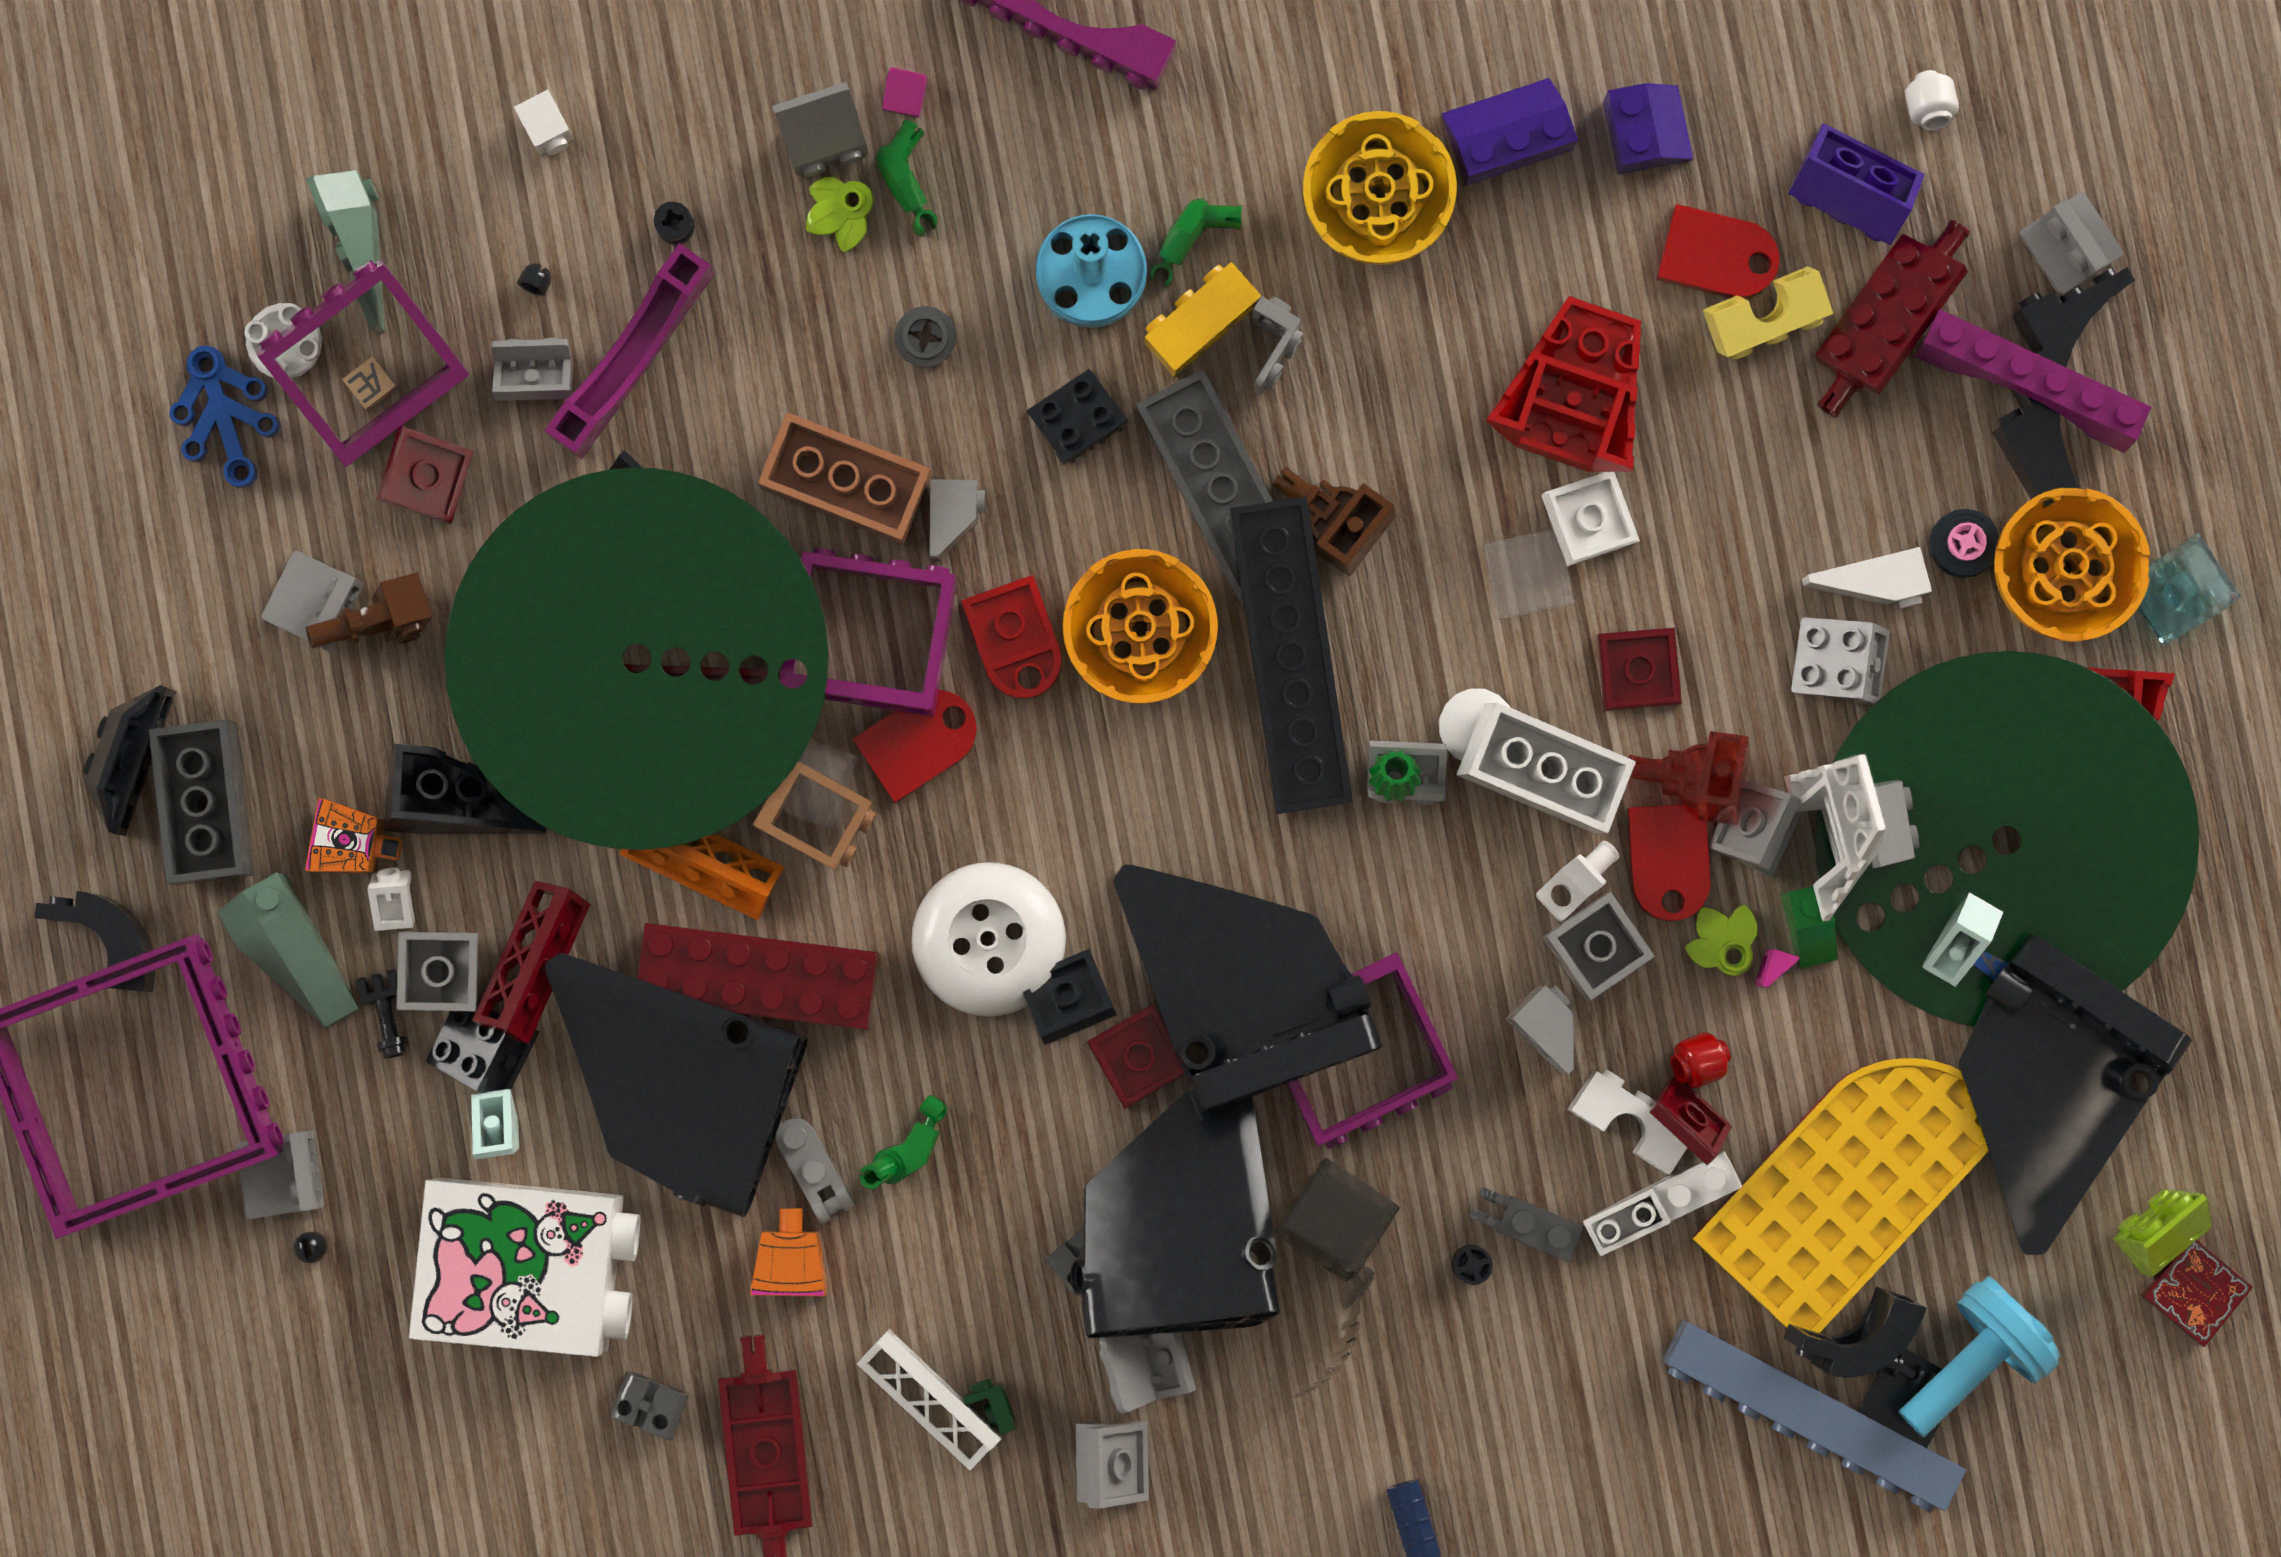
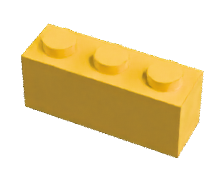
(1201, 318)

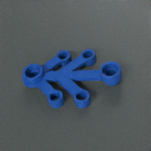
(220, 411)

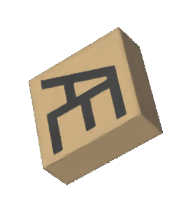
(370, 383)

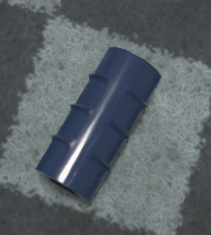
(1413, 1519)

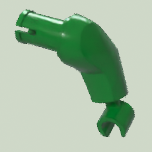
(900, 179)
(1189, 226)
(903, 1159)

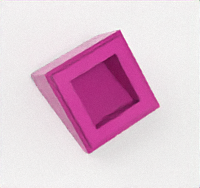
(904, 92)
(1773, 966)

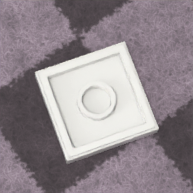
(1590, 518)

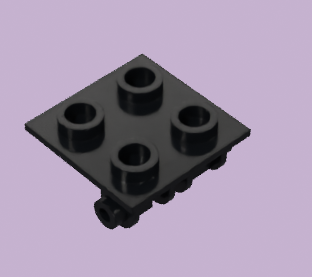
(1077, 417)
(1895, 1388)

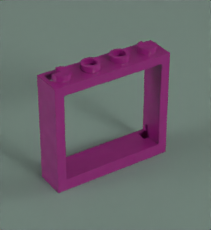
(397, 414)
(879, 696)
(1402, 1101)

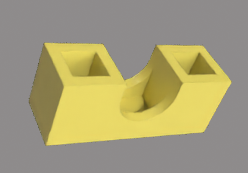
(1799, 304)

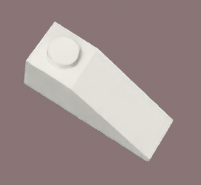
(1882, 580)

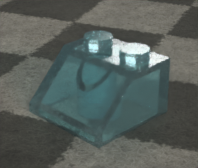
(2185, 589)

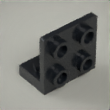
(478, 1054)

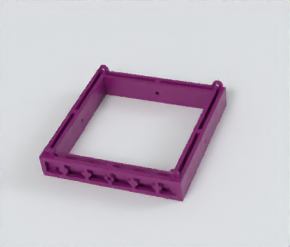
(234, 1063)

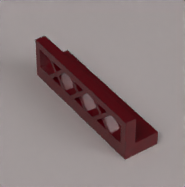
(530, 991)

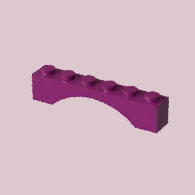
(1132, 50)
(606, 388)
(2083, 401)

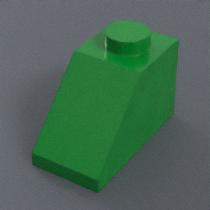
(1811, 937)

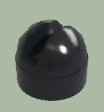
(534, 280)
(317, 1244)

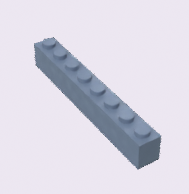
(1814, 1416)

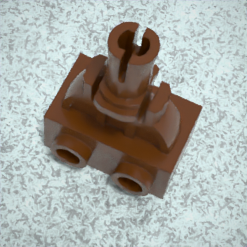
(1343, 520)
(397, 611)

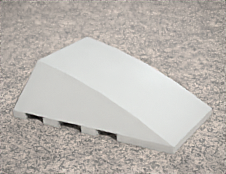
(1851, 819)

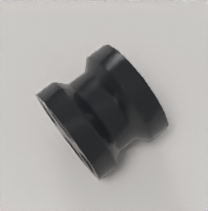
(677, 230)
(1480, 1268)

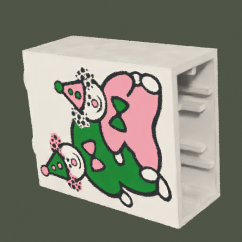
(522, 1267)

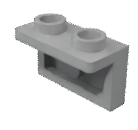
(532, 369)
(1428, 757)

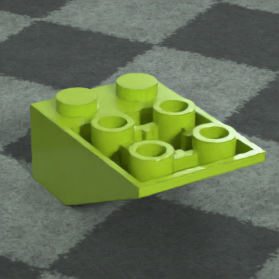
(2164, 1229)

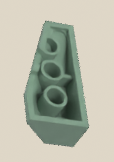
(350, 213)
(283, 941)

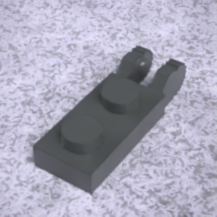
(1532, 1225)

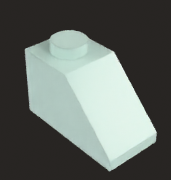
(1963, 939)
(494, 1124)

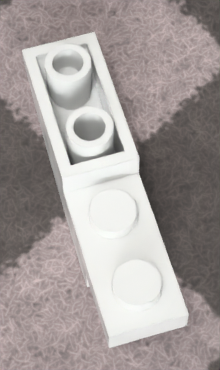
(1661, 1203)

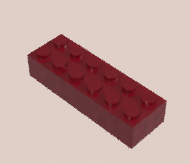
(762, 974)

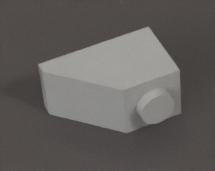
(952, 513)

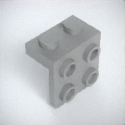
(1276, 318)
(1146, 1368)

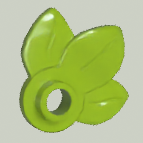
(835, 214)
(1721, 934)

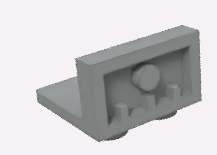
(309, 595)
(1840, 659)
(285, 1181)

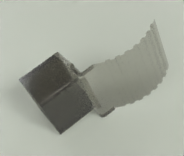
(1338, 1227)

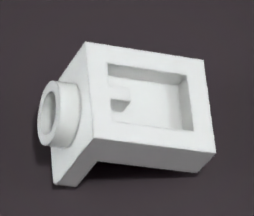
(391, 899)

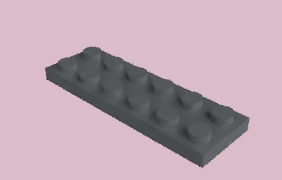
(1205, 463)

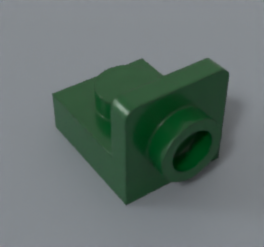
(999, 1410)

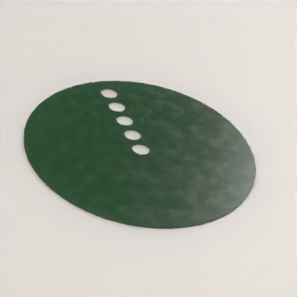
(544, 675)
(2065, 765)

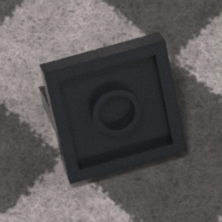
(1070, 998)

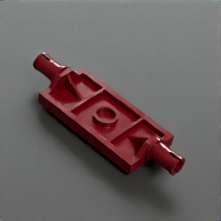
(1890, 315)
(765, 1450)

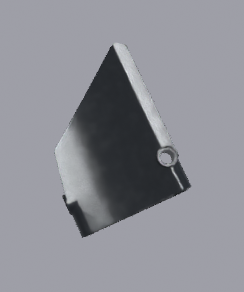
(1243, 984)
(2054, 1081)
(675, 1084)
(1176, 1229)

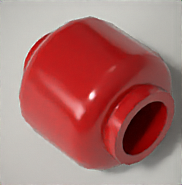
(1700, 1060)

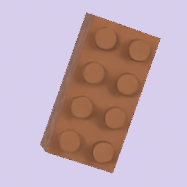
(845, 478)

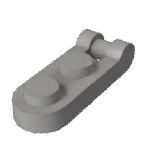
(812, 1168)

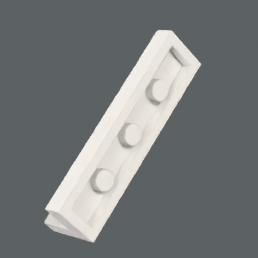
(939, 1389)

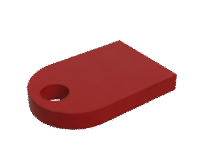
(1713, 253)
(1014, 635)
(915, 748)
(1668, 855)

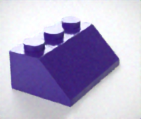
(1509, 131)
(1856, 184)

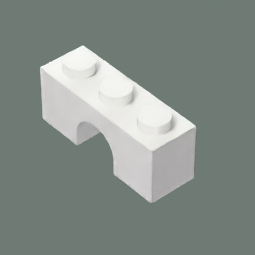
(1604, 1099)

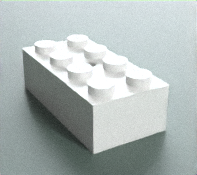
(1581, 778)

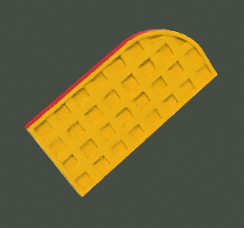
(1846, 1188)

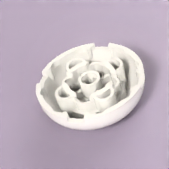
(947, 916)

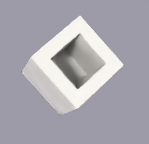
(544, 123)

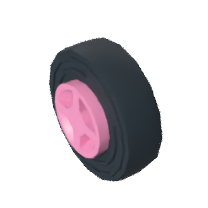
(1972, 531)

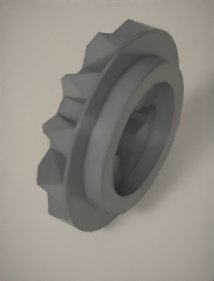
(915, 322)

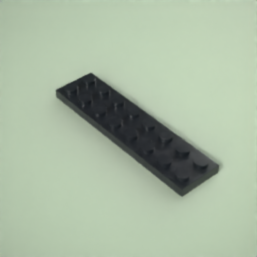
(1291, 655)

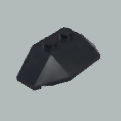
(124, 756)

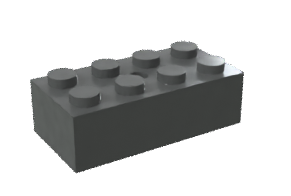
(192, 765)

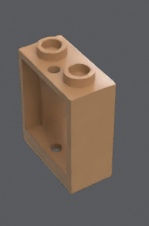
(777, 801)

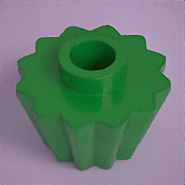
(1395, 788)

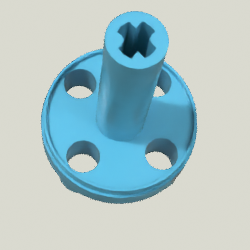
(1091, 271)
(2004, 1334)

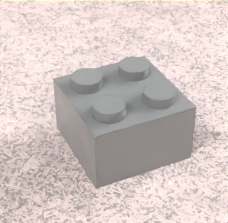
(1598, 946)

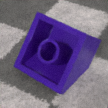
(1647, 127)

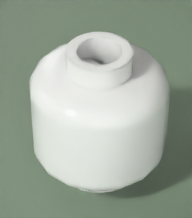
(1932, 100)

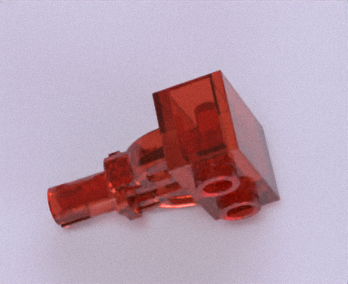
(1703, 775)

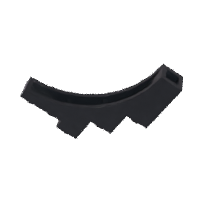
(2051, 329)

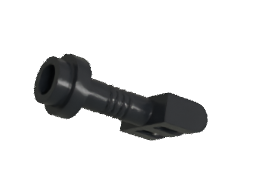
(393, 1044)

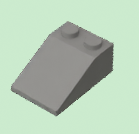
(821, 130)

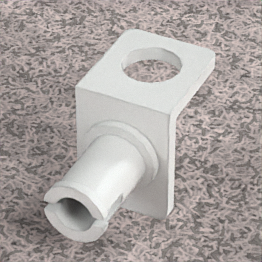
(1580, 877)

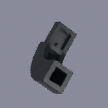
(115, 925)
(1869, 1345)

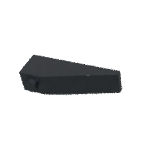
(447, 796)

